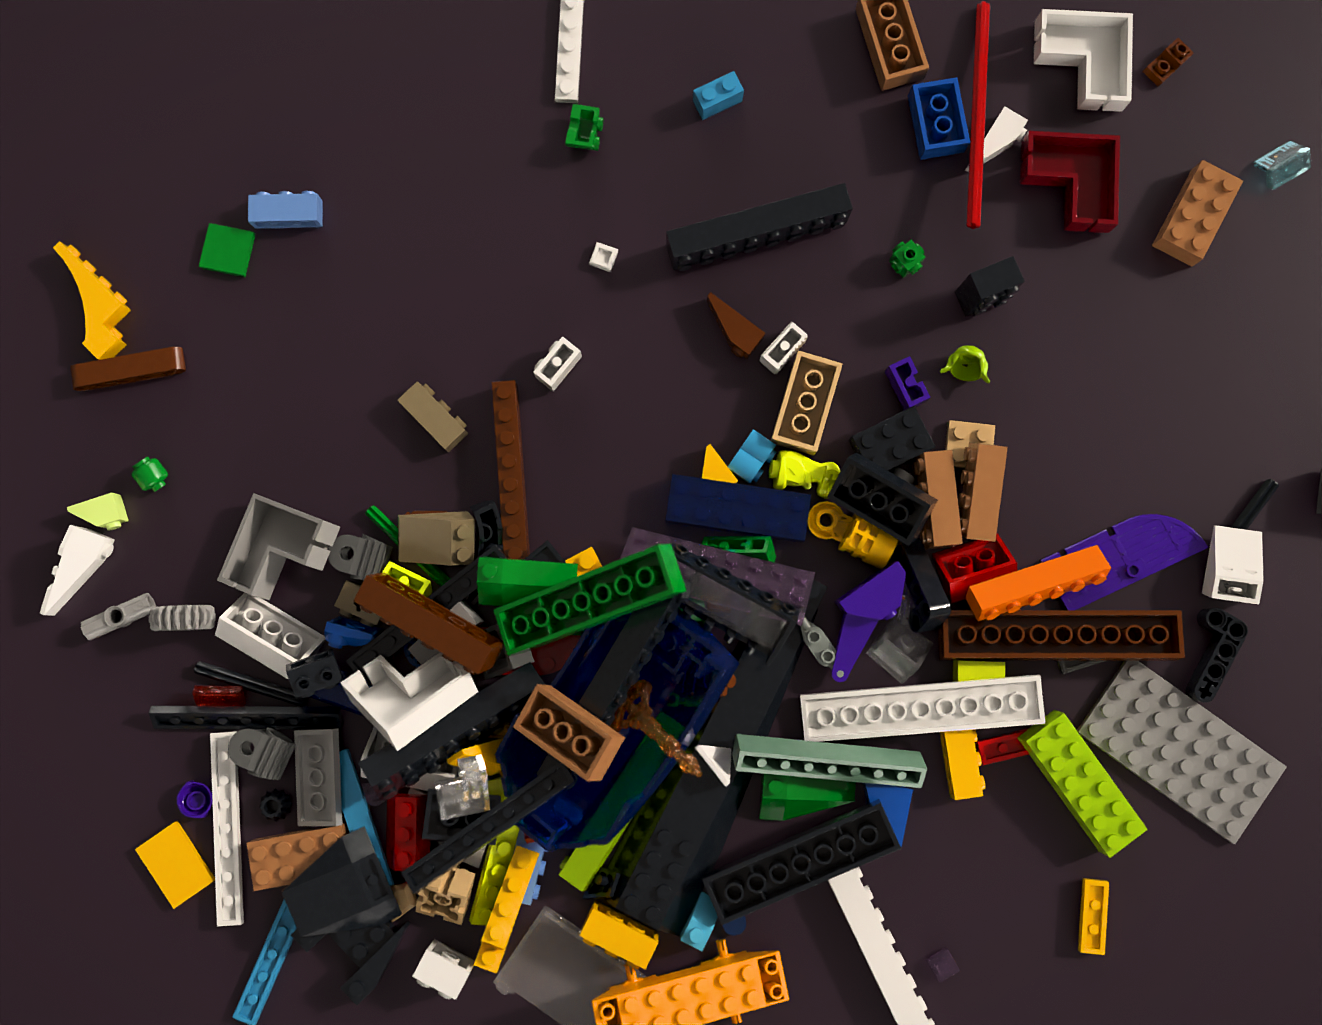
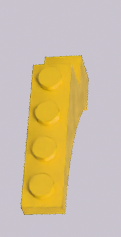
(101, 305)
(506, 909)

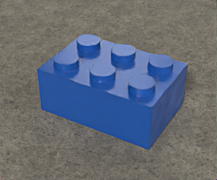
(938, 118)

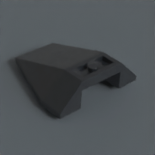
(342, 889)

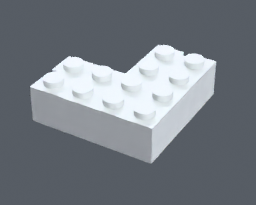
(1096, 44)
(409, 704)

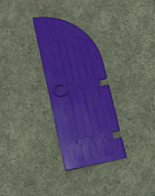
(1135, 551)

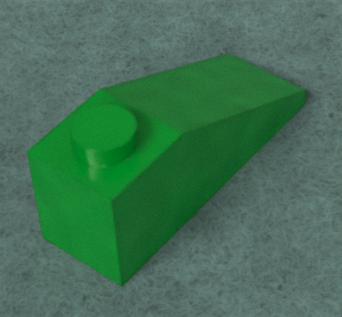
(753, 546)

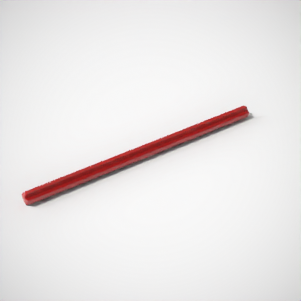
(978, 116)

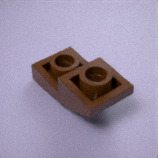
(1168, 62)

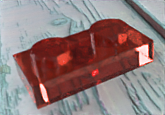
(219, 696)

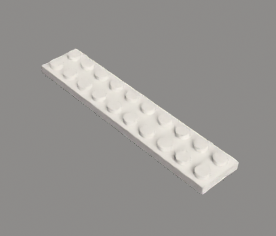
(923, 708)

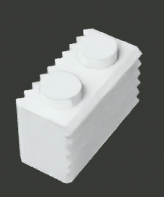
(783, 348)

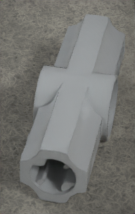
(106, 621)

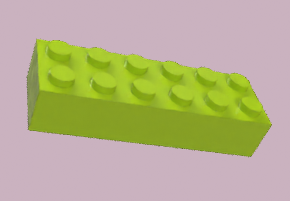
(1082, 783)

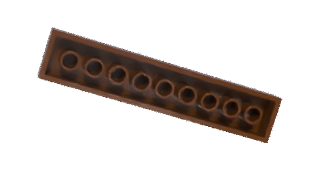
(1064, 636)

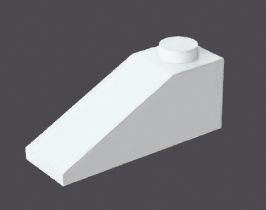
(1003, 133)

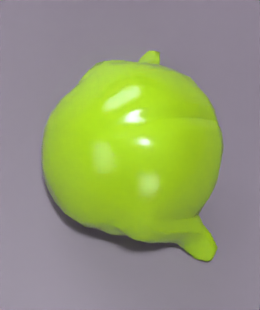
(976, 362)

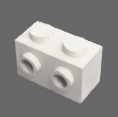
(557, 363)

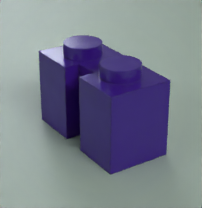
(904, 384)

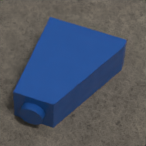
(895, 803)

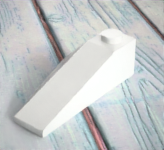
(82, 555)

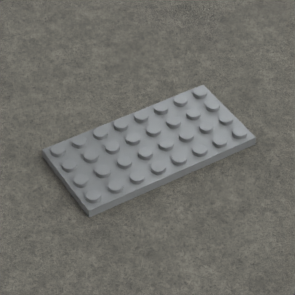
(1181, 749)

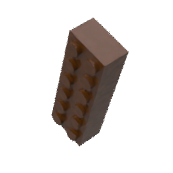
(429, 622)

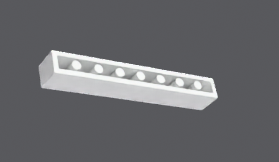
(878, 949)

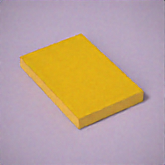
(175, 864)

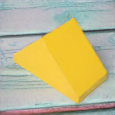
(715, 468)

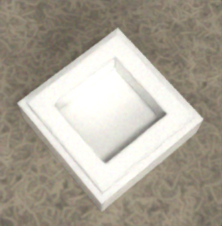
(603, 257)

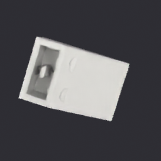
(1234, 565)

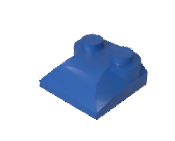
(346, 631)

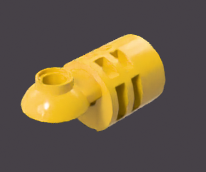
(853, 533)

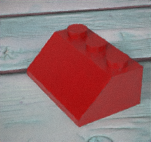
(971, 565)
(405, 830)

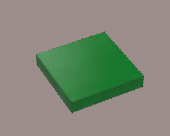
(227, 250)

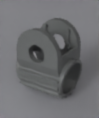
(368, 558)
(270, 752)

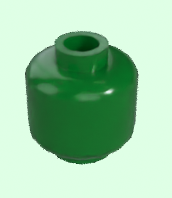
(149, 474)

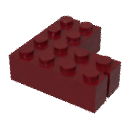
(1085, 167)

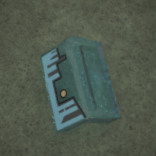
(1284, 163)

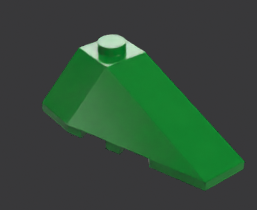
(508, 580)
(793, 796)

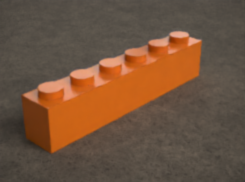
(1037, 583)

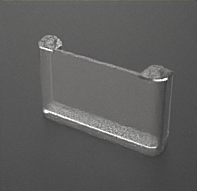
(560, 970)

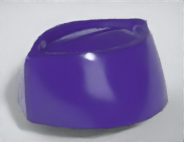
(194, 799)

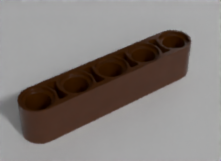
(128, 368)

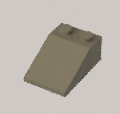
(436, 538)

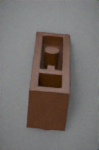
(737, 330)

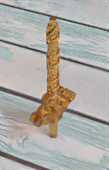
(640, 717)

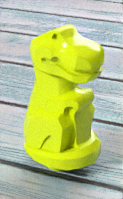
(798, 470)

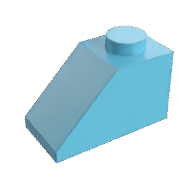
(700, 923)

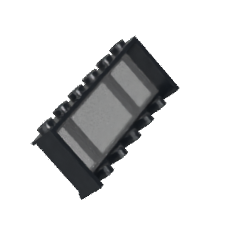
(734, 605)

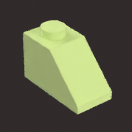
(102, 511)

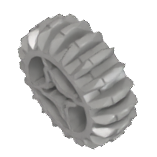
(182, 617)

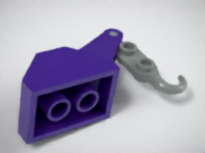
(861, 609)

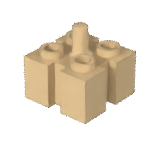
(447, 895)

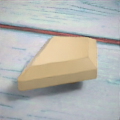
(404, 898)

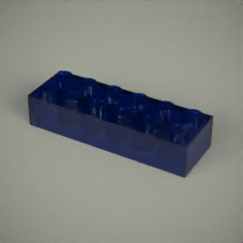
(738, 508)

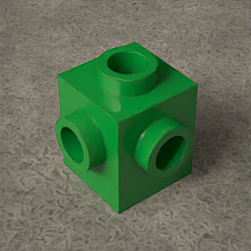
(903, 264)

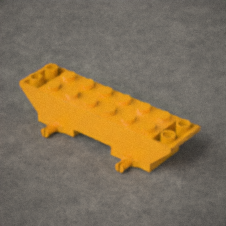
(697, 994)

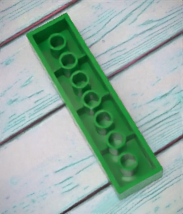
(590, 599)

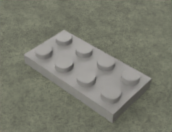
(318, 777)

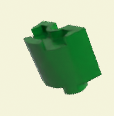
(584, 127)

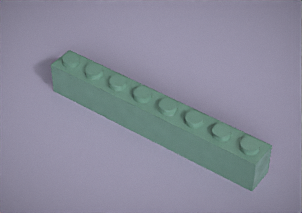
(828, 761)

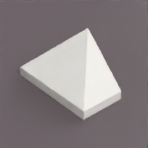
(718, 760)

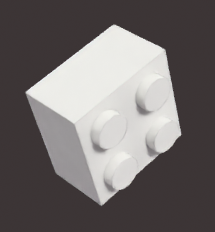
(443, 970)

